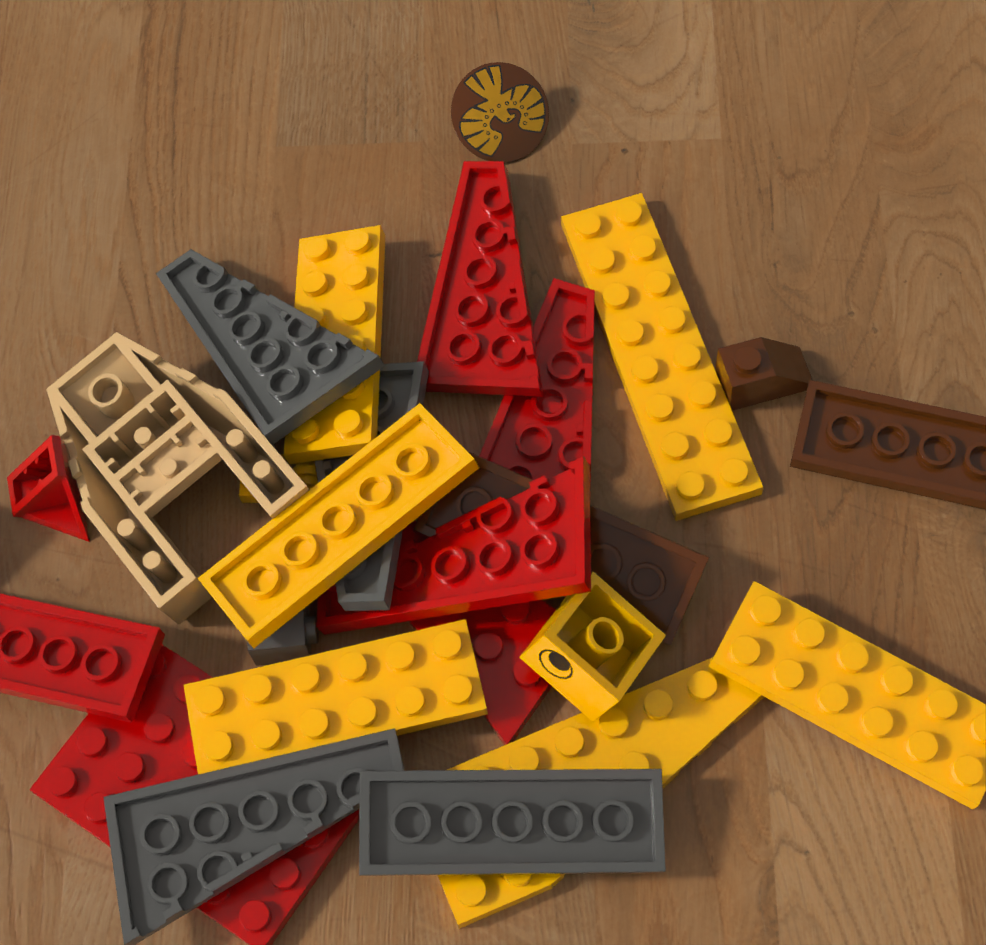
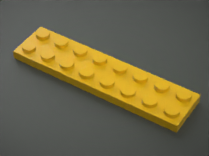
(661, 358)

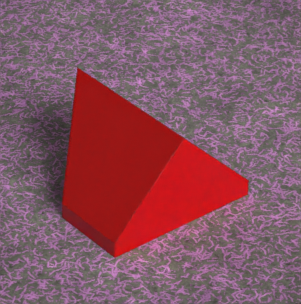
(46, 491)

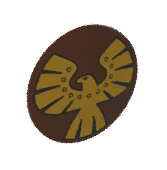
(499, 112)

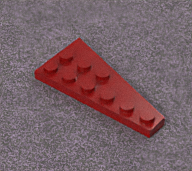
(479, 310)
(550, 431)
(489, 557)
(498, 640)

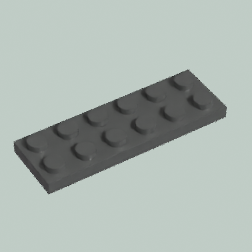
(511, 822)

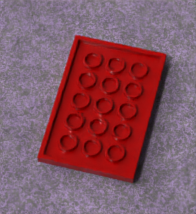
(122, 756)

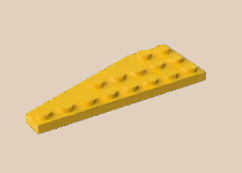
(647, 729)

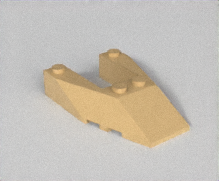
(141, 439)

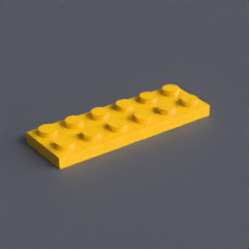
(343, 290)
(337, 524)
(857, 693)
(336, 696)

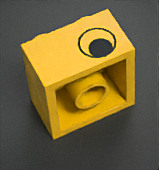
(593, 648)

